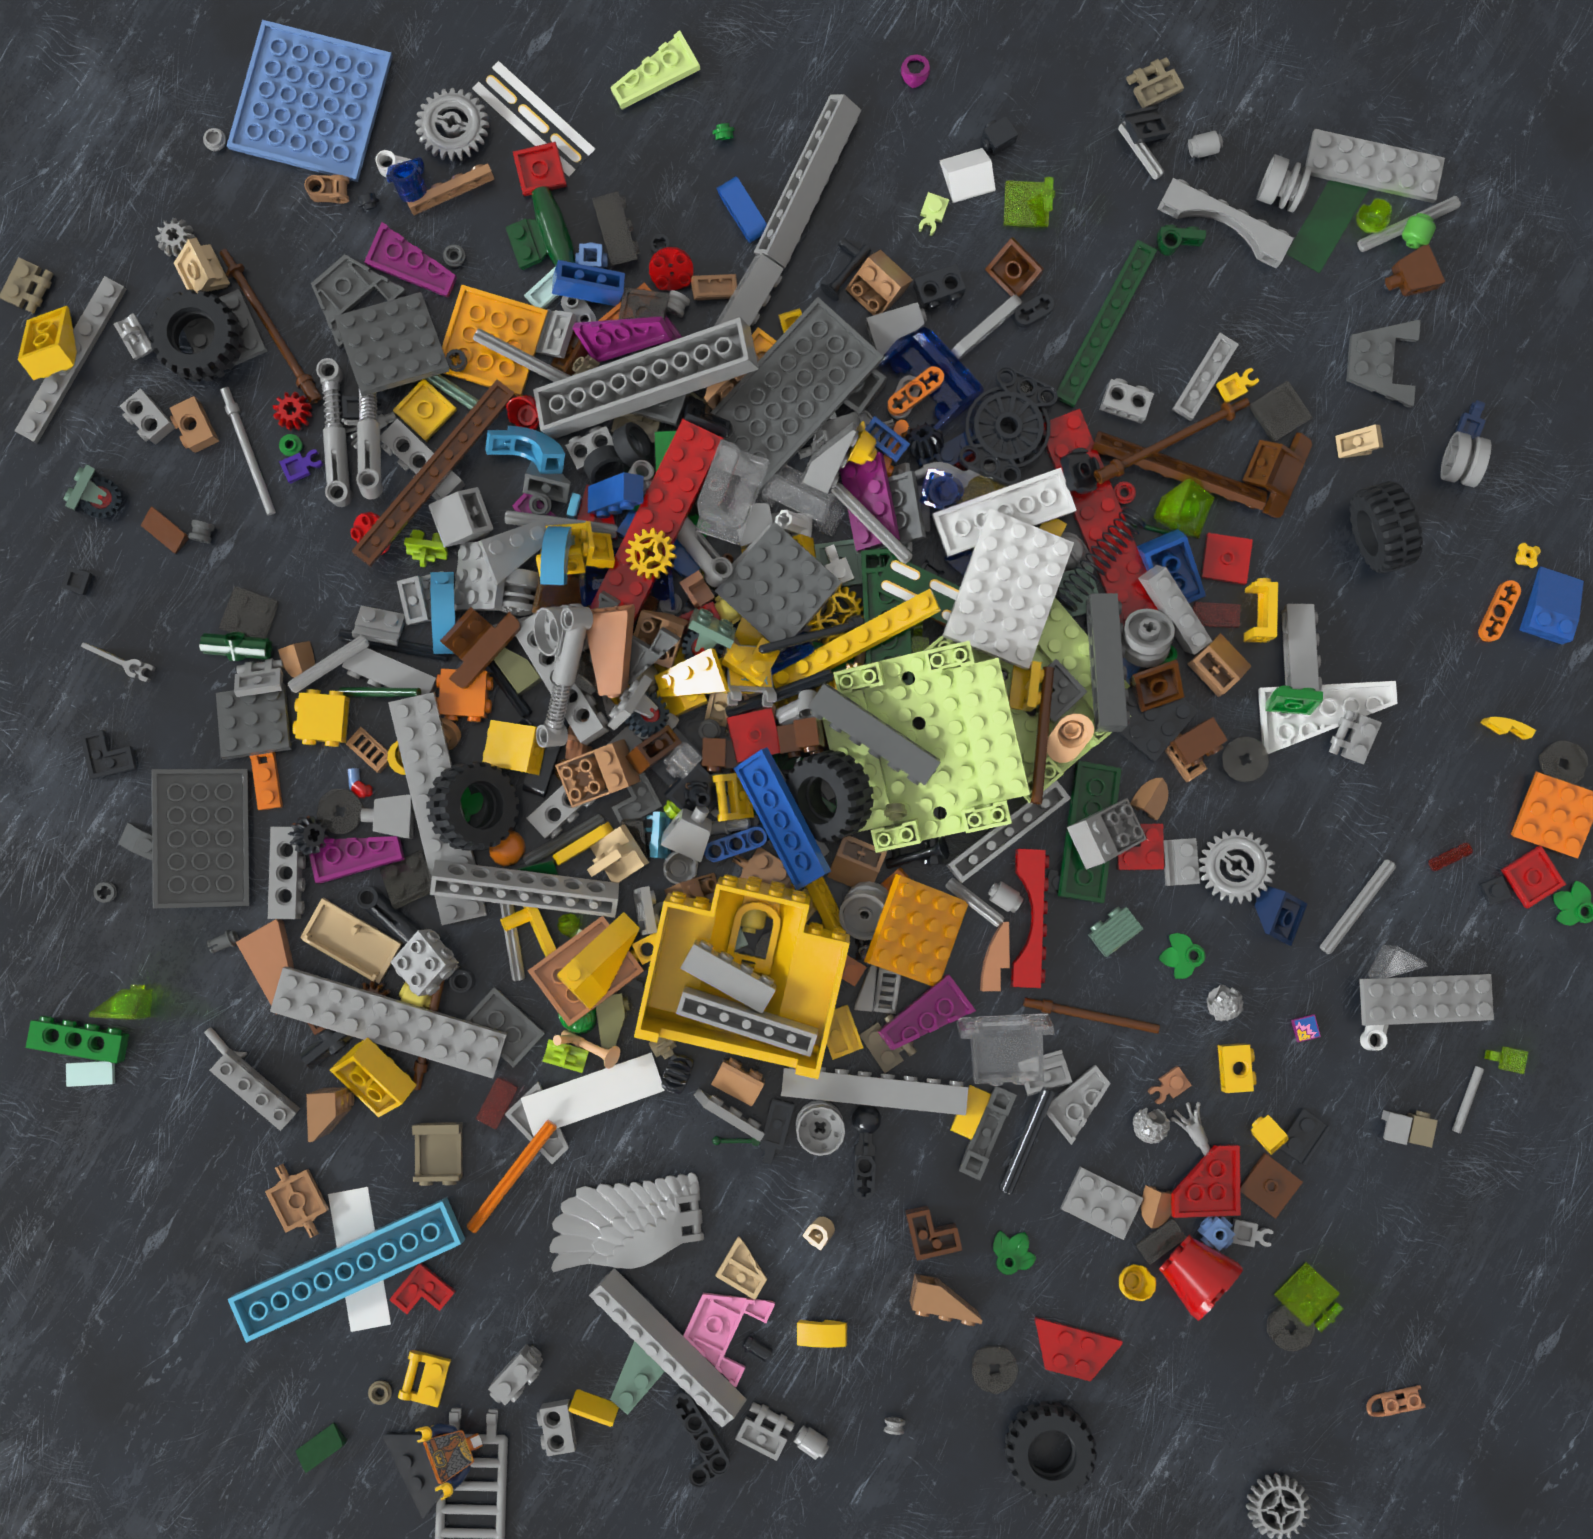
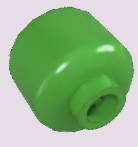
(1418, 230)

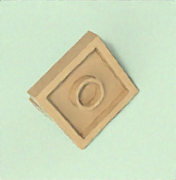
(200, 267)
(617, 855)

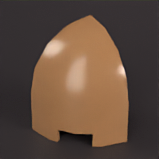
(297, 658)
(1151, 797)
(1155, 1206)

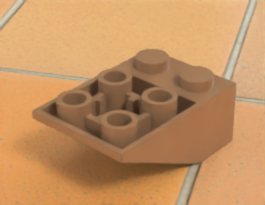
(597, 773)
(934, 1297)

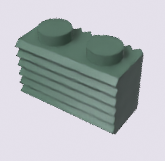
(1114, 931)

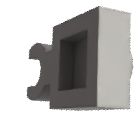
(1247, 1233)

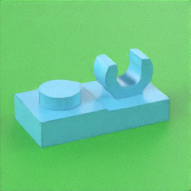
(660, 823)

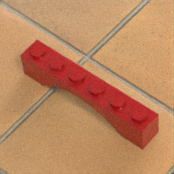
(1027, 967)

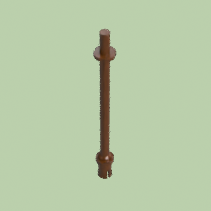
(303, 380)
(1117, 467)

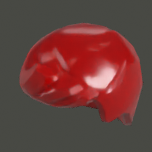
(523, 412)

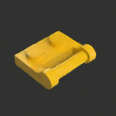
(739, 801)
(432, 1380)

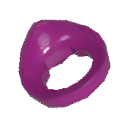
(916, 79)

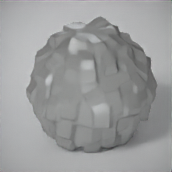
(1225, 1003)
(1151, 1126)

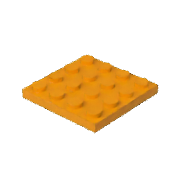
(501, 317)
(916, 931)

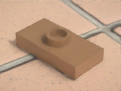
(713, 286)

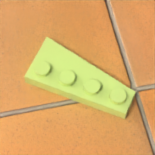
(662, 69)

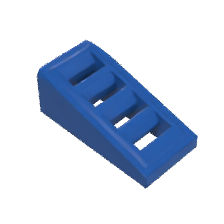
(875, 422)

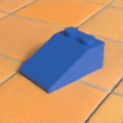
(1176, 555)
(1553, 606)

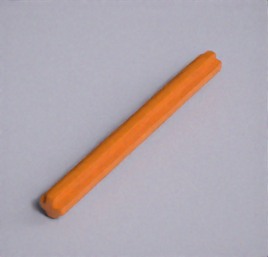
(511, 1176)

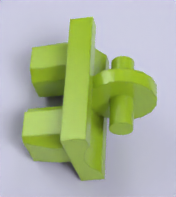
(425, 549)
(566, 1056)

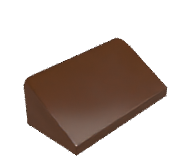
(574, 351)
(164, 530)

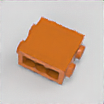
(467, 702)

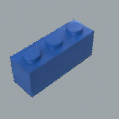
(588, 283)
(615, 494)

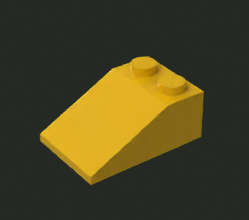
(48, 344)

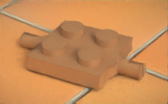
(764, 866)
(297, 1200)

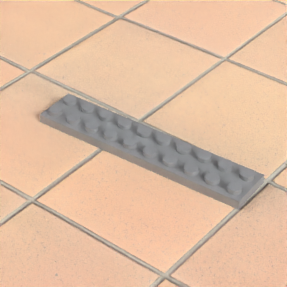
(424, 758)
(388, 1022)

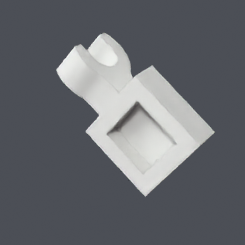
(839, 568)

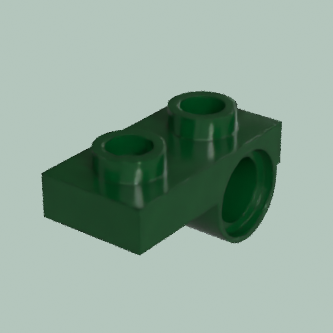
(1190, 236)

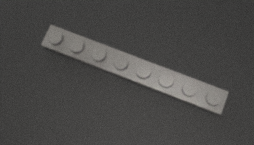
(57, 385)

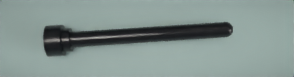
(852, 623)

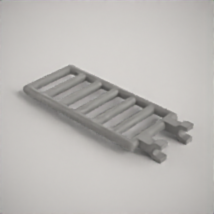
(499, 1486)

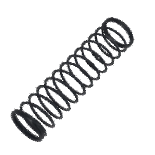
(1132, 517)

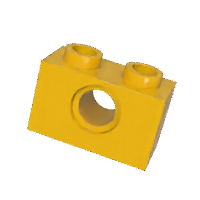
(1228, 1056)

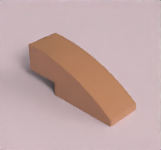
(996, 958)

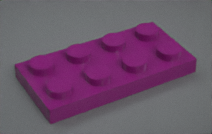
(872, 489)

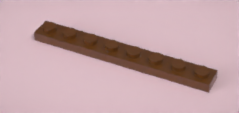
(1180, 470)

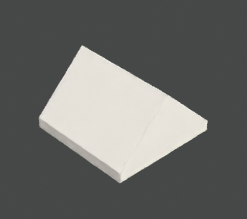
(968, 175)

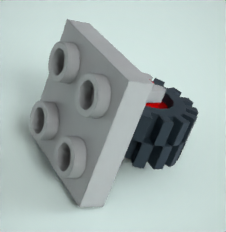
(639, 709)

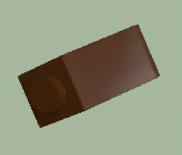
(653, 749)

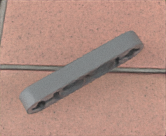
(987, 327)

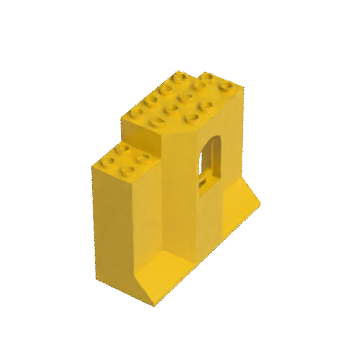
(800, 959)

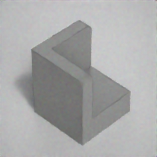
(1397, 1127)

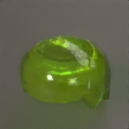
(1375, 216)

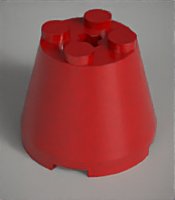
(1199, 1275)

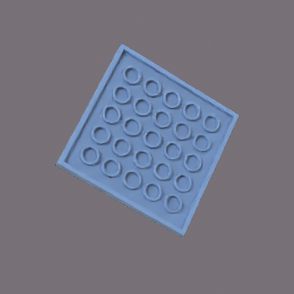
(309, 100)

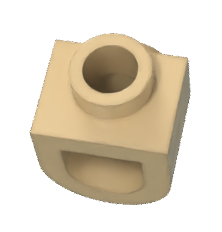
(819, 1232)

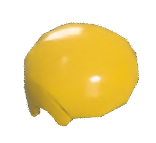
(1137, 1283)

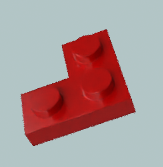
(1148, 854)
(424, 1284)

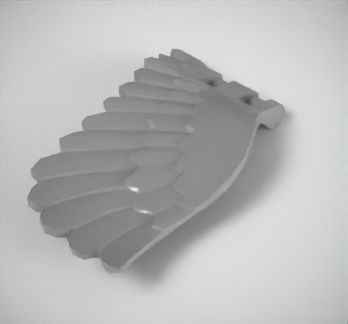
(626, 1223)

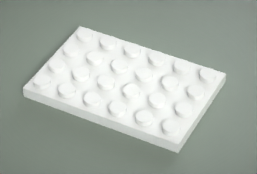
(1008, 589)

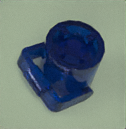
(408, 179)
(942, 490)

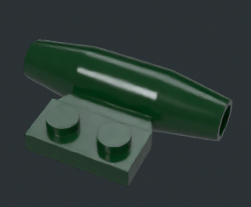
(543, 236)

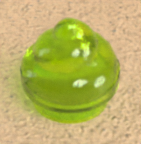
(568, 925)

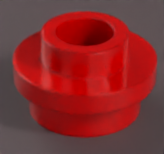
(1129, 488)

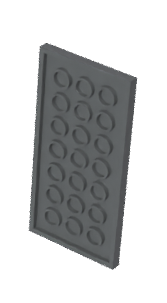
(797, 386)

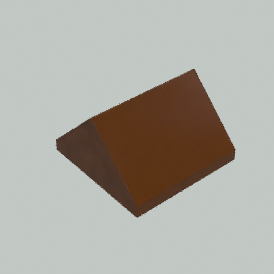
(1014, 269)
(1157, 685)

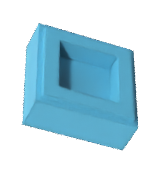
(574, 506)

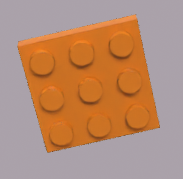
(1555, 815)

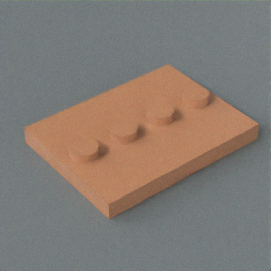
(562, 999)

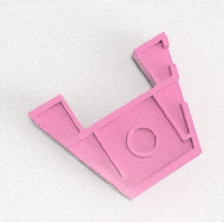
(715, 1324)

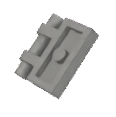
(258, 677)
(1360, 738)
(762, 1438)

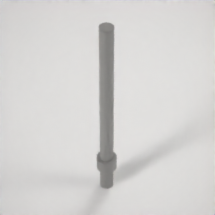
(232, 410)

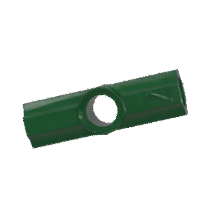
(236, 646)

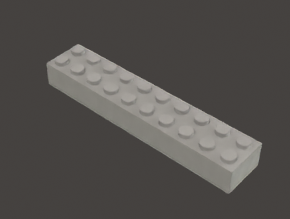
(646, 378)

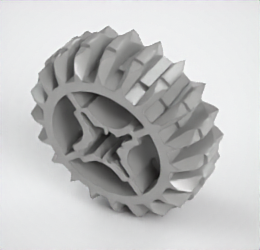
(1275, 1487)

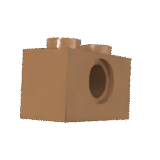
(203, 434)

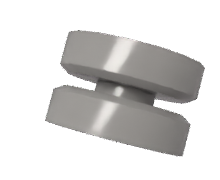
(1466, 459)
(1147, 637)
(862, 909)

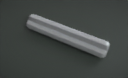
(1143, 154)
(975, 902)

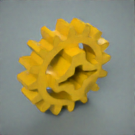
(654, 545)

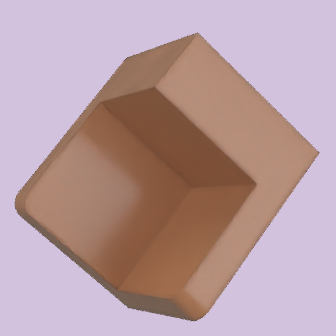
(697, 589)

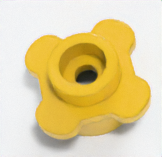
(1521, 558)

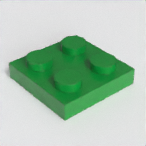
(1294, 701)

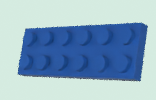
(782, 819)

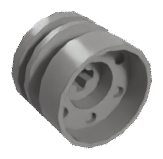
(1284, 183)
(517, 592)
(548, 629)
(820, 1140)

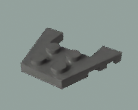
(345, 286)
(1373, 360)
(642, 653)

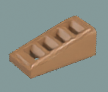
(382, 763)
(1187, 776)

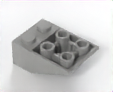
(825, 461)
(1106, 833)

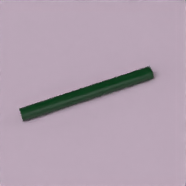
(380, 692)

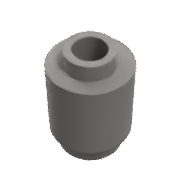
(1205, 144)
(1005, 897)
(811, 1442)

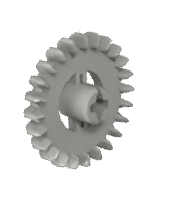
(458, 141)
(1220, 850)

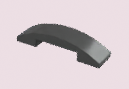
(986, 1134)

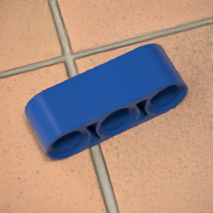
(742, 209)
(727, 847)

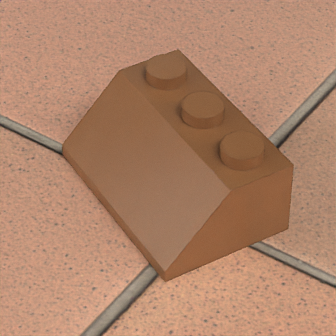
(326, 1109)

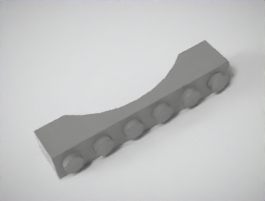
(1266, 242)

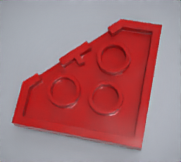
(1211, 1186)

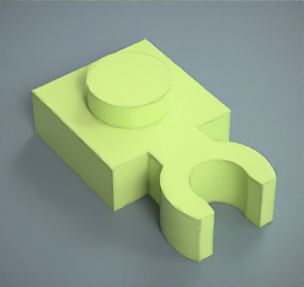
(933, 210)

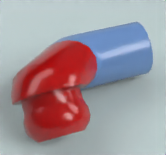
(356, 785)

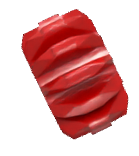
(288, 404)

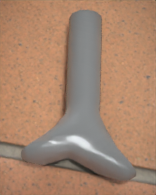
(219, 1043)

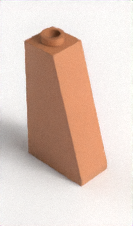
(611, 647)
(267, 954)

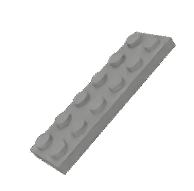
(1375, 165)
(1426, 999)

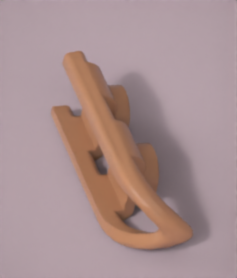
(1391, 1405)

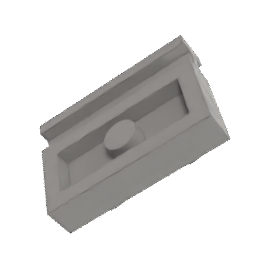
(556, 333)
(379, 625)
(1181, 862)
(1055, 1074)

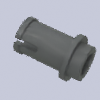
(223, 941)

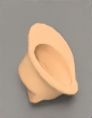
(1069, 737)

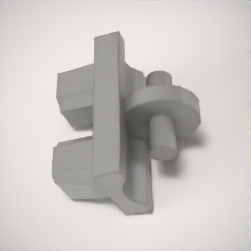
(134, 336)

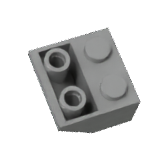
(461, 517)

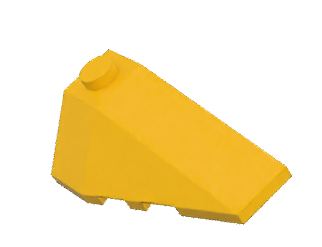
(596, 966)

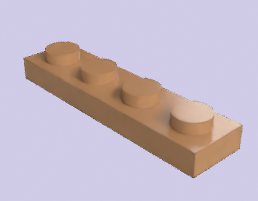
(456, 186)

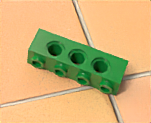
(41, 1039)

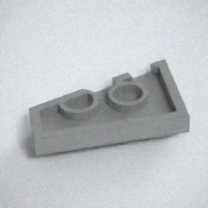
(1076, 1102)
(730, 1114)

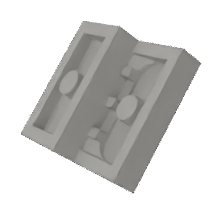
(416, 599)

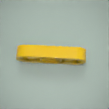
(582, 844)

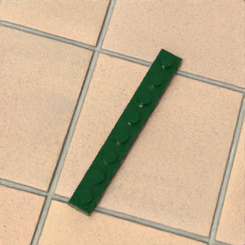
(1105, 323)

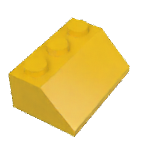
(373, 1077)

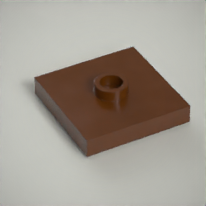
(1270, 1185)

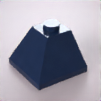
(1280, 914)

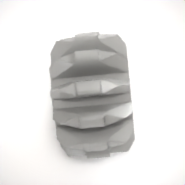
(172, 230)

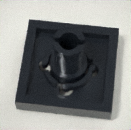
(695, 792)

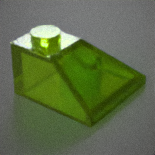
(1185, 508)
(126, 1004)

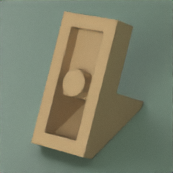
(1359, 442)
(716, 708)

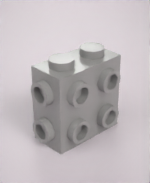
(424, 962)
(511, 1380)

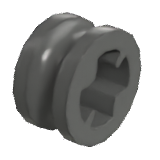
(100, 886)

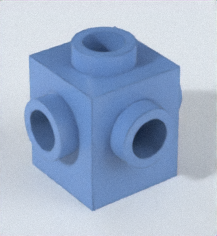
(592, 252)
(1211, 1226)

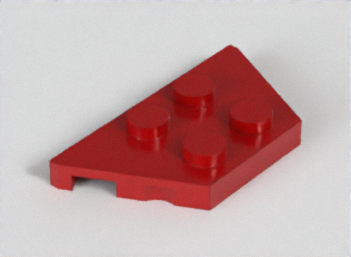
(1073, 1349)

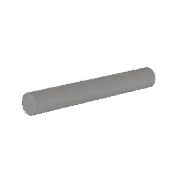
(1468, 1099)

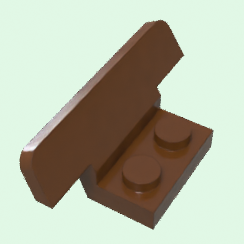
(1277, 470)
(477, 643)

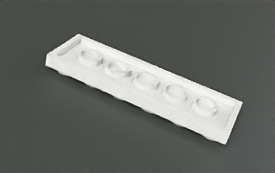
(1029, 501)

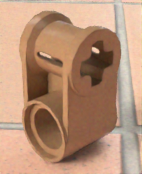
(332, 190)

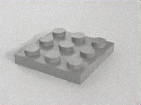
(474, 582)

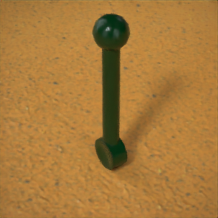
(1152, 528)
(717, 1140)

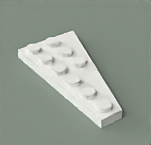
(1286, 729)

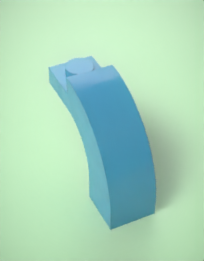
(527, 443)
(555, 555)
(442, 608)

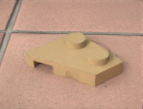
(742, 1270)

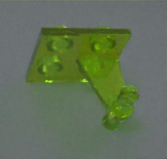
(1028, 203)
(1308, 1296)

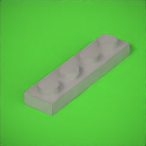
(1205, 376)

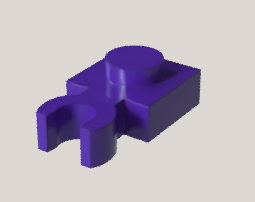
(298, 467)

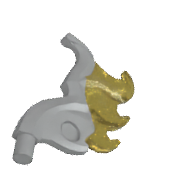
(973, 483)

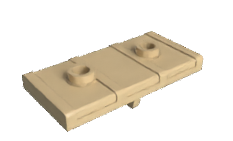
(350, 941)

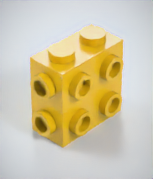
(321, 717)

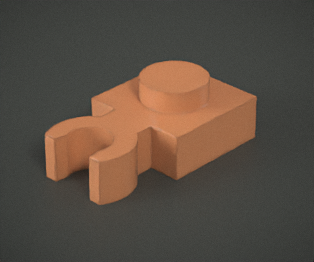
(1173, 1083)

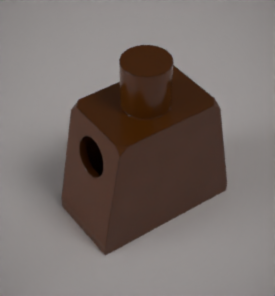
(1416, 273)

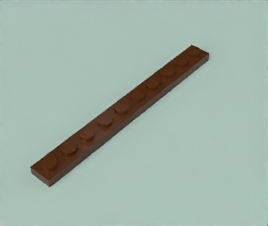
(433, 473)

